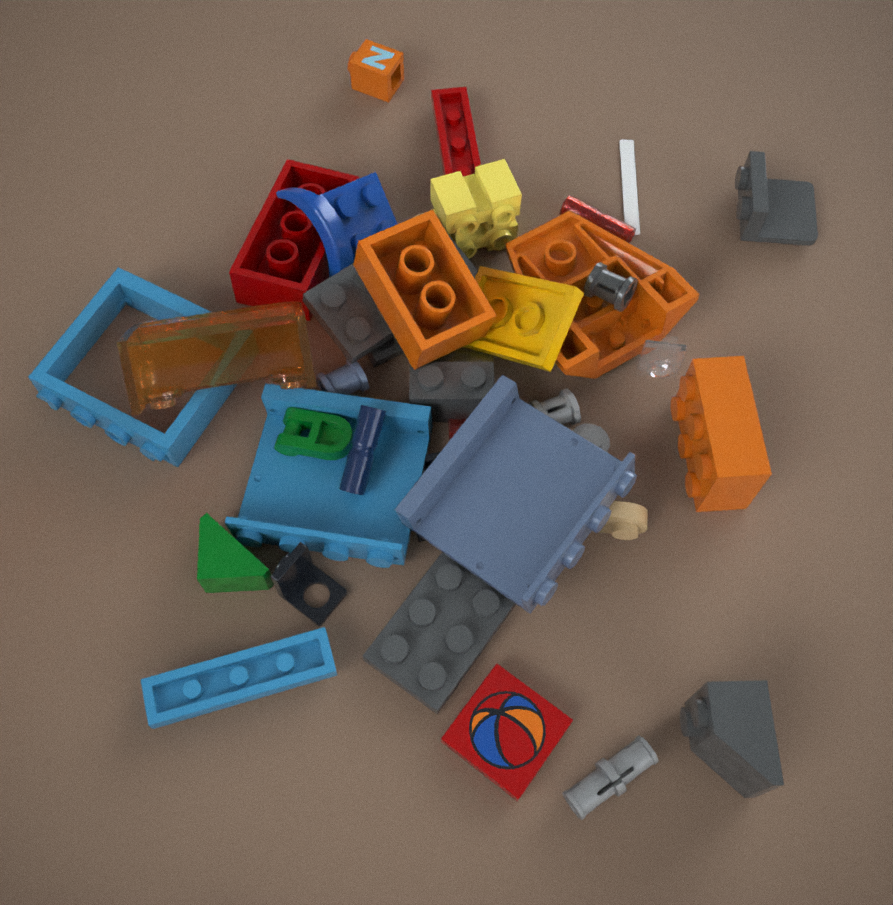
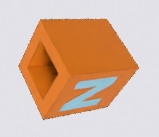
(376, 70)

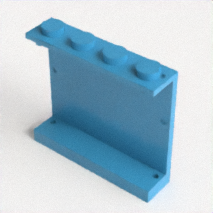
(300, 495)

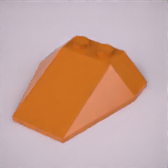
(600, 335)

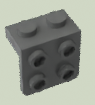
(774, 207)

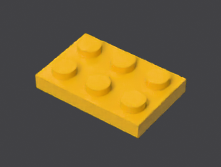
(529, 318)

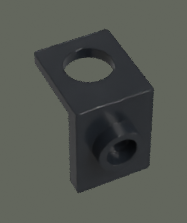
(296, 574)

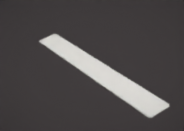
(629, 184)

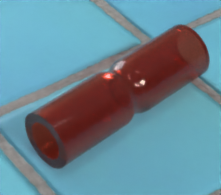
(600, 219)

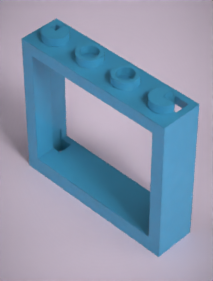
(53, 370)

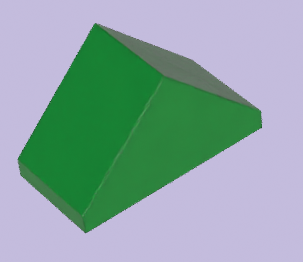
(226, 563)

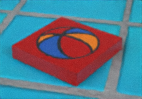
(506, 731)

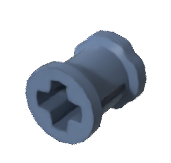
(344, 379)

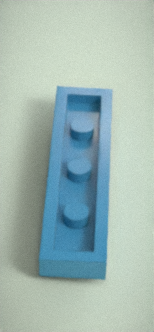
(237, 678)

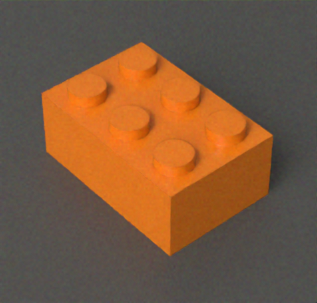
(423, 288)
(720, 434)

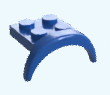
(344, 216)

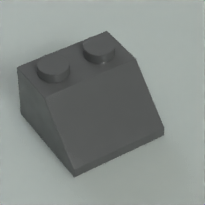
(452, 383)
(735, 734)

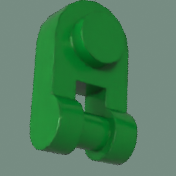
(328, 438)

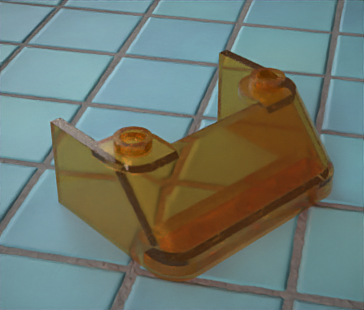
(215, 350)

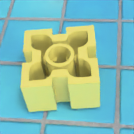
(478, 207)

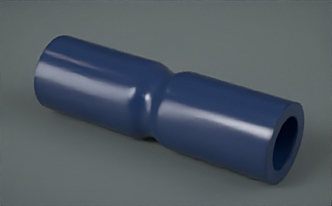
(361, 454)

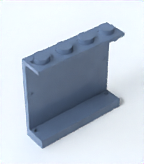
(515, 496)

